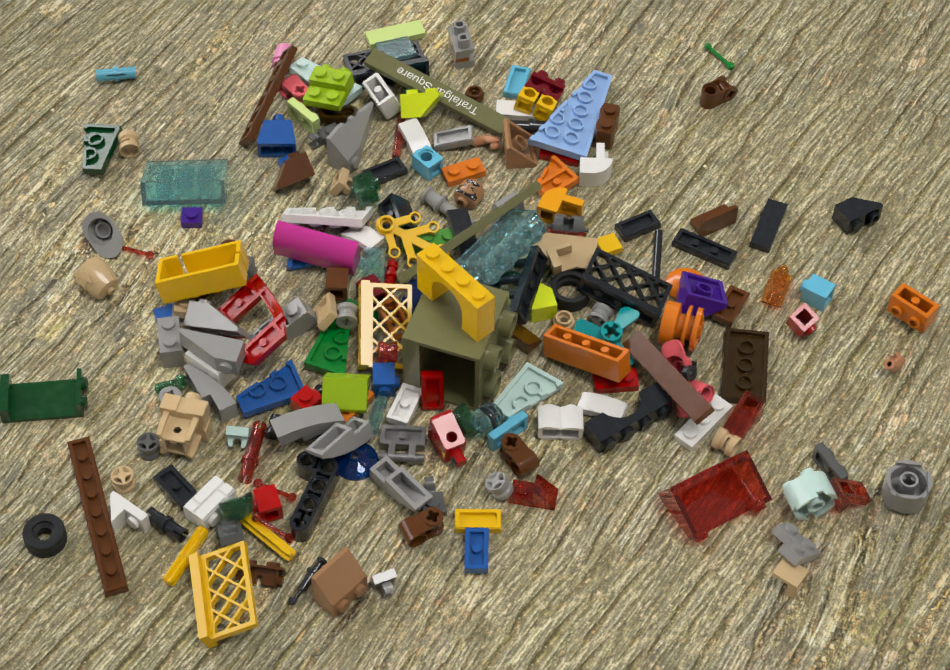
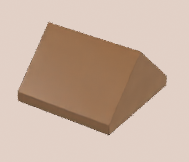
(516, 150)

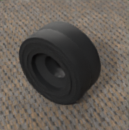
(42, 523)

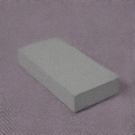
(454, 138)

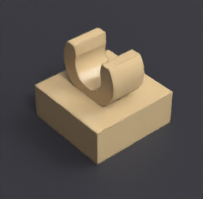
(341, 182)

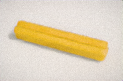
(269, 538)
(182, 560)

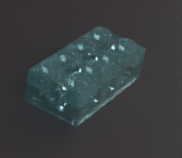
(502, 245)

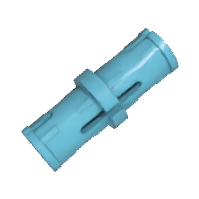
(116, 74)

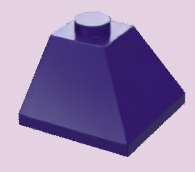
(702, 293)

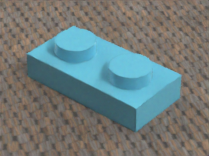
(514, 424)

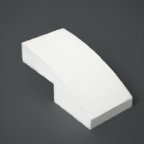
(413, 135)
(364, 236)
(595, 404)

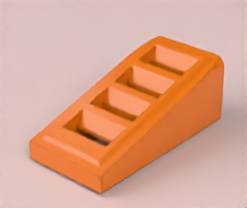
(389, 305)

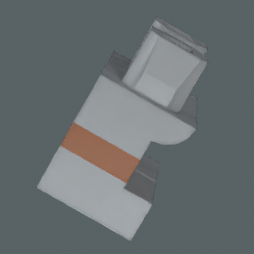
(461, 45)

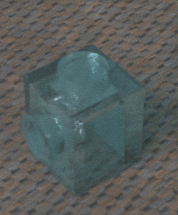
(373, 261)

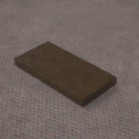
(744, 364)

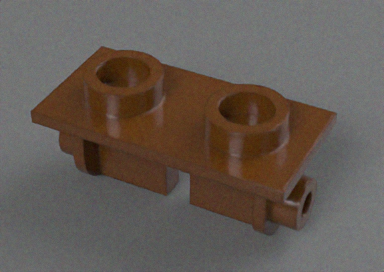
(269, 573)

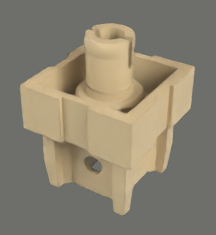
(183, 422)

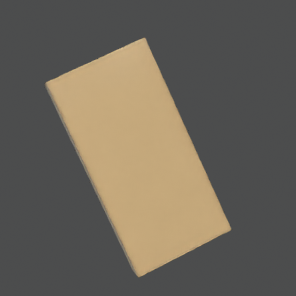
(326, 311)

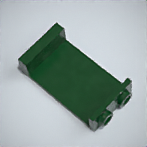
(42, 399)

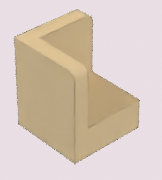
(561, 258)
(791, 575)

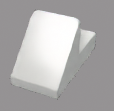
(124, 511)

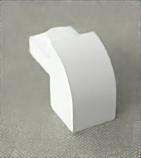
(595, 170)

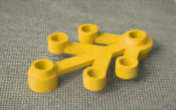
(408, 236)

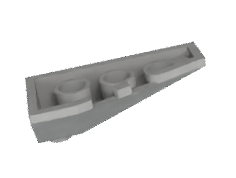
(348, 140)

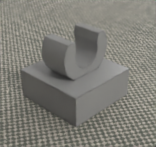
(384, 581)

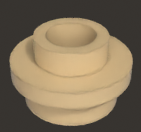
(564, 319)

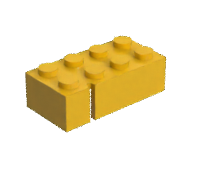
(208, 272)

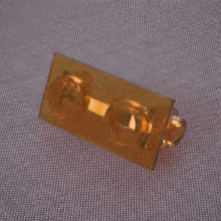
(777, 286)

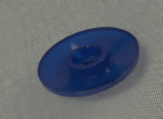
(357, 468)

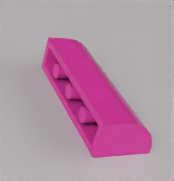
(315, 247)

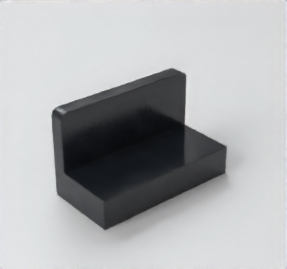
(396, 207)

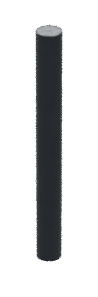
(657, 252)

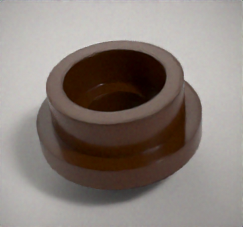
(475, 93)

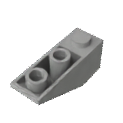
(298, 319)

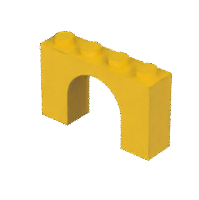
(440, 273)

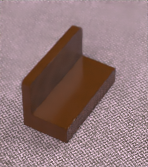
(714, 219)

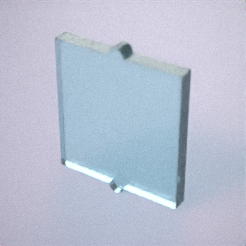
(398, 48)

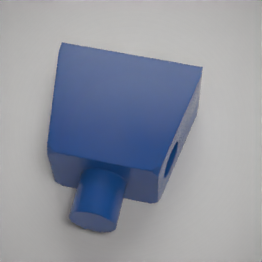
(276, 138)

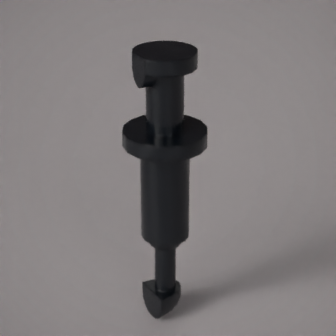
(306, 582)

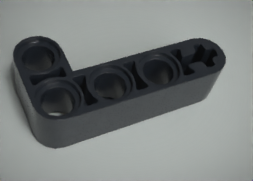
(311, 498)

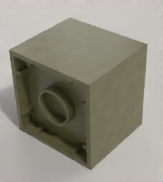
(438, 342)

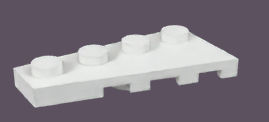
(328, 216)

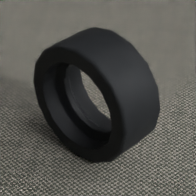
(564, 303)

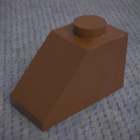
(293, 170)

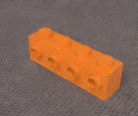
(587, 353)

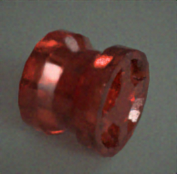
(387, 351)

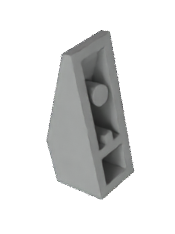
(207, 319)
(217, 351)

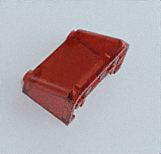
(716, 496)

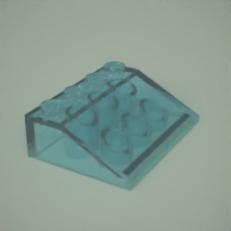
(185, 183)

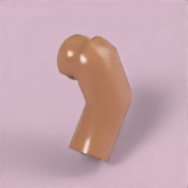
(894, 363)

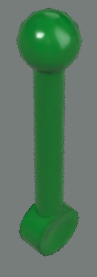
(730, 65)

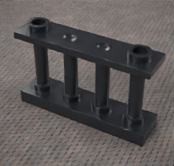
(527, 282)

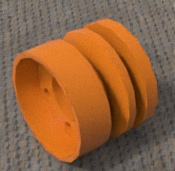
(681, 326)

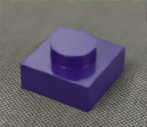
(192, 217)

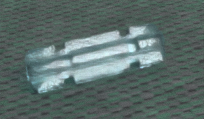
(377, 413)

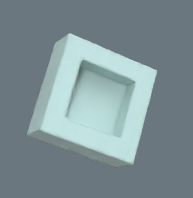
(238, 433)

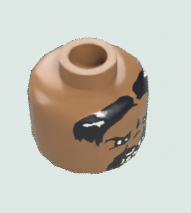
(469, 194)

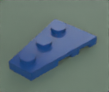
(271, 392)

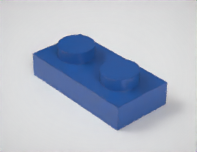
(476, 550)

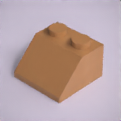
(339, 583)

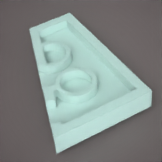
(527, 390)

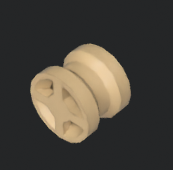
(123, 474)

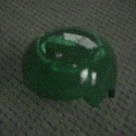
(463, 417)
(238, 507)

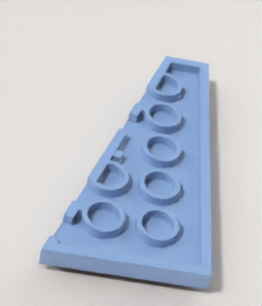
(575, 120)

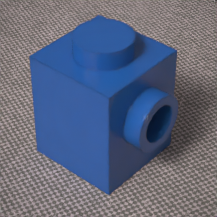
(385, 379)

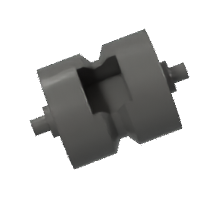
(572, 224)

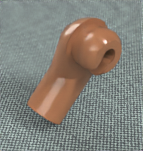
(485, 140)

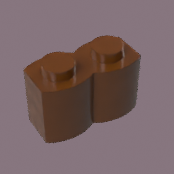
(607, 125)

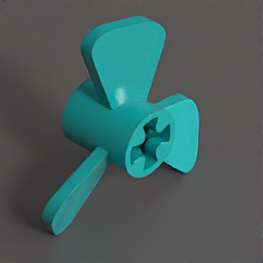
(625, 318)

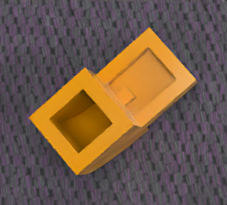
(559, 202)

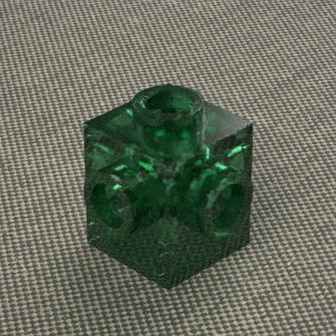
(366, 188)

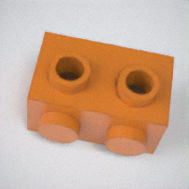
(913, 308)

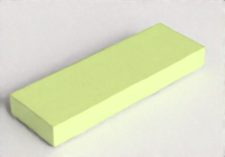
(413, 30)

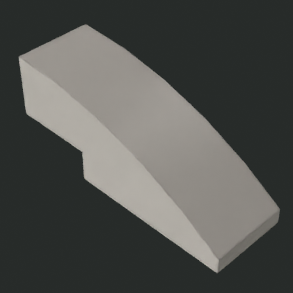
(211, 391)
(306, 422)
(341, 438)
(399, 484)

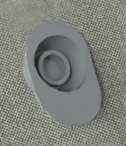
(103, 234)

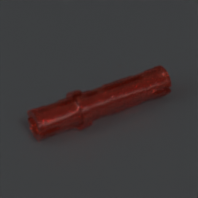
(250, 459)

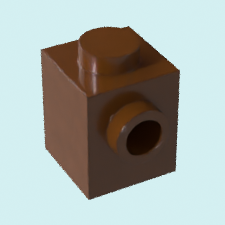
(338, 282)

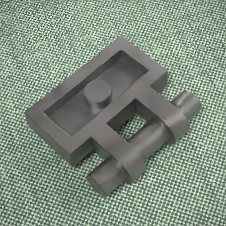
(403, 437)

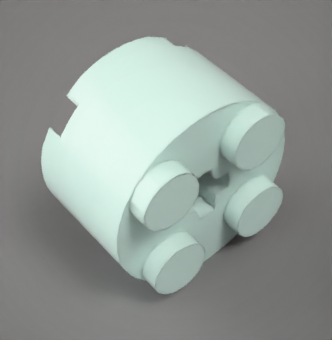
(809, 494)

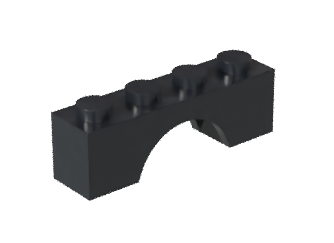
(606, 431)

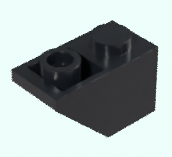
(856, 213)

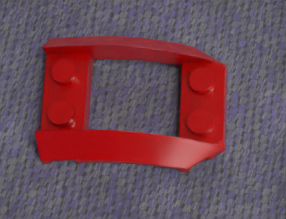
(272, 335)

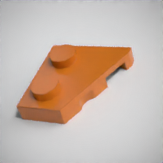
(557, 176)

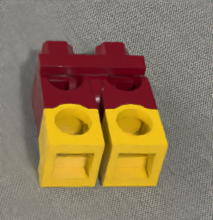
(540, 89)

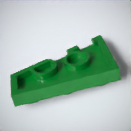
(329, 350)

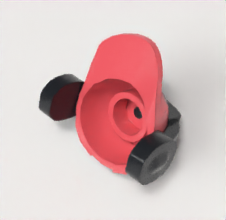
(675, 354)

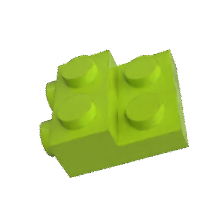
(328, 87)

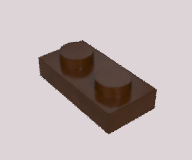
(736, 301)

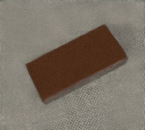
(525, 339)

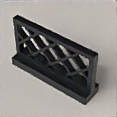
(361, 72)
(619, 297)

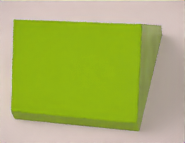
(347, 391)

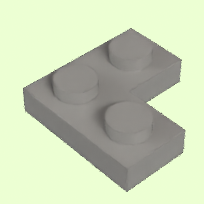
(795, 547)

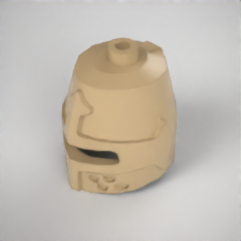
(96, 278)

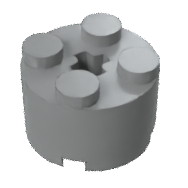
(906, 487)

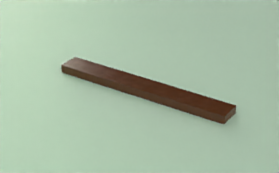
(97, 517)

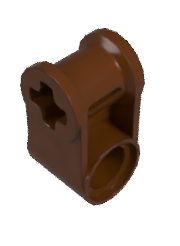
(716, 93)
(518, 455)
(421, 527)

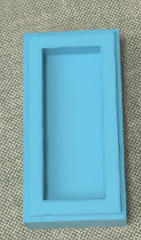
(516, 80)

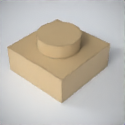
(180, 308)

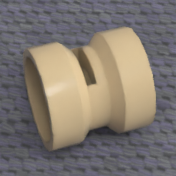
(128, 143)
(726, 442)

